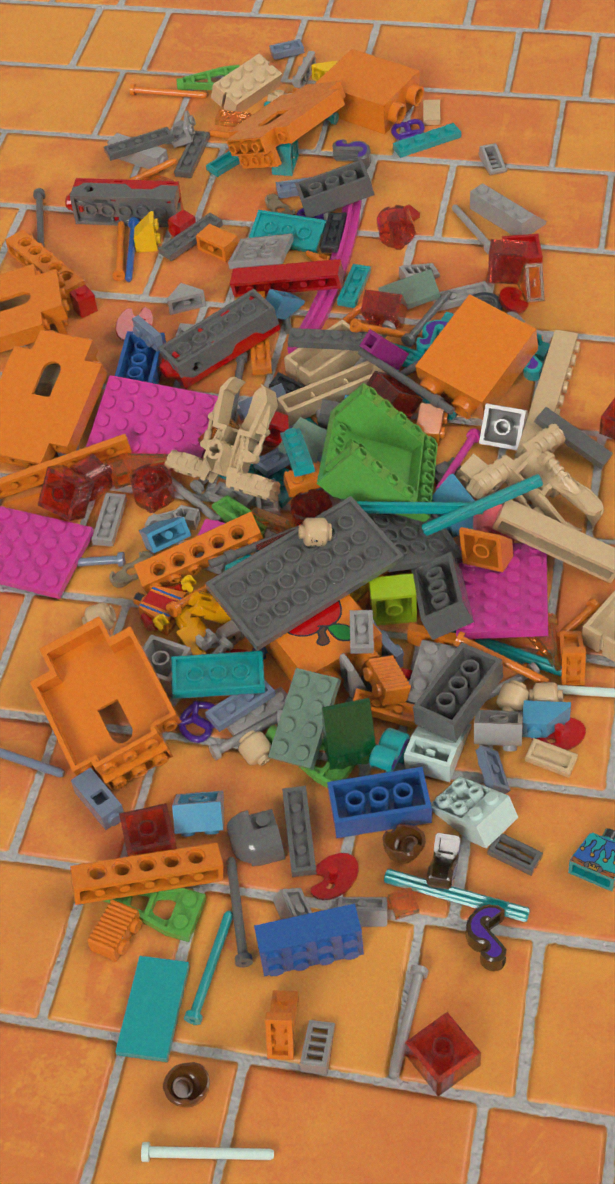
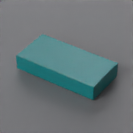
(222, 164)

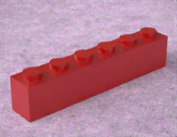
(288, 277)

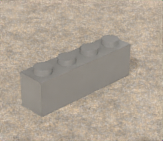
(503, 211)

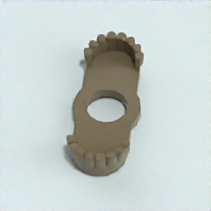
(272, 202)
(121, 578)

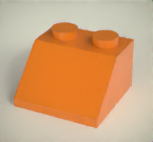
(485, 549)

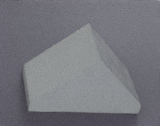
(185, 299)

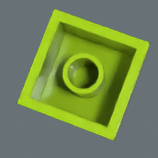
(393, 599)

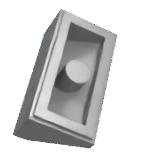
(291, 903)
(370, 910)

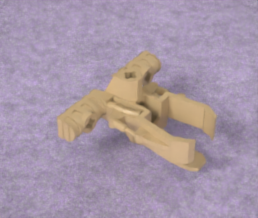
(233, 449)
(538, 459)

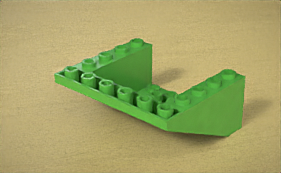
(376, 453)

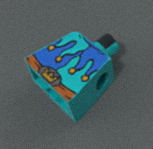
(596, 860)

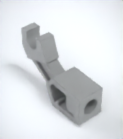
(191, 516)
(228, 631)

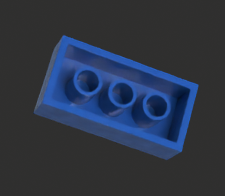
(139, 360)
(379, 802)
(309, 940)

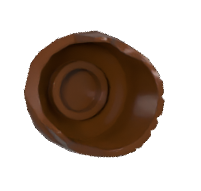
(404, 843)
(186, 1084)

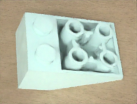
(434, 753)
(475, 811)

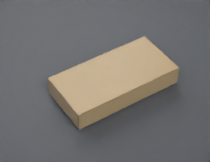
(431, 112)
(551, 757)

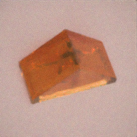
(532, 282)

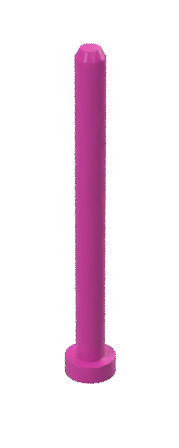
(473, 436)

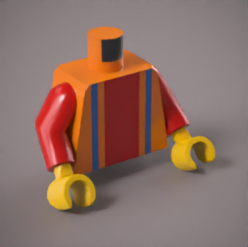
(153, 605)

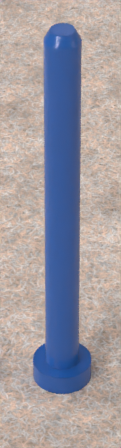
(131, 249)

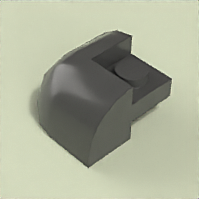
(255, 838)

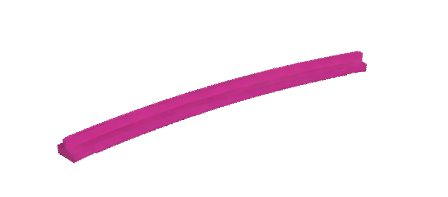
(325, 299)

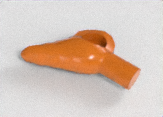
(317, 256)

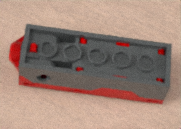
(120, 199)
(218, 339)

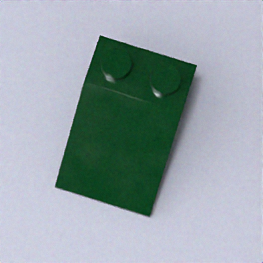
(348, 733)

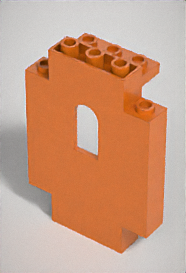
(283, 123)
(46, 306)
(39, 425)
(89, 674)

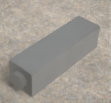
(145, 158)

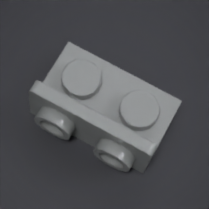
(183, 130)

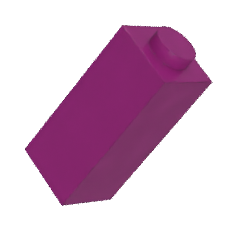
(384, 349)

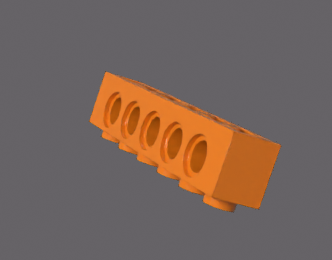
(29, 251)
(188, 550)
(146, 873)

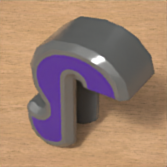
(352, 151)

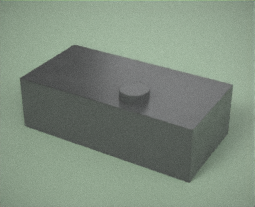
(334, 189)
(442, 596)
(458, 692)

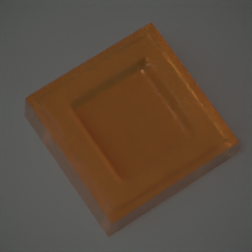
(403, 903)

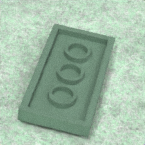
(301, 724)

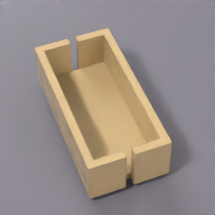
(246, 84)
(314, 364)
(600, 629)

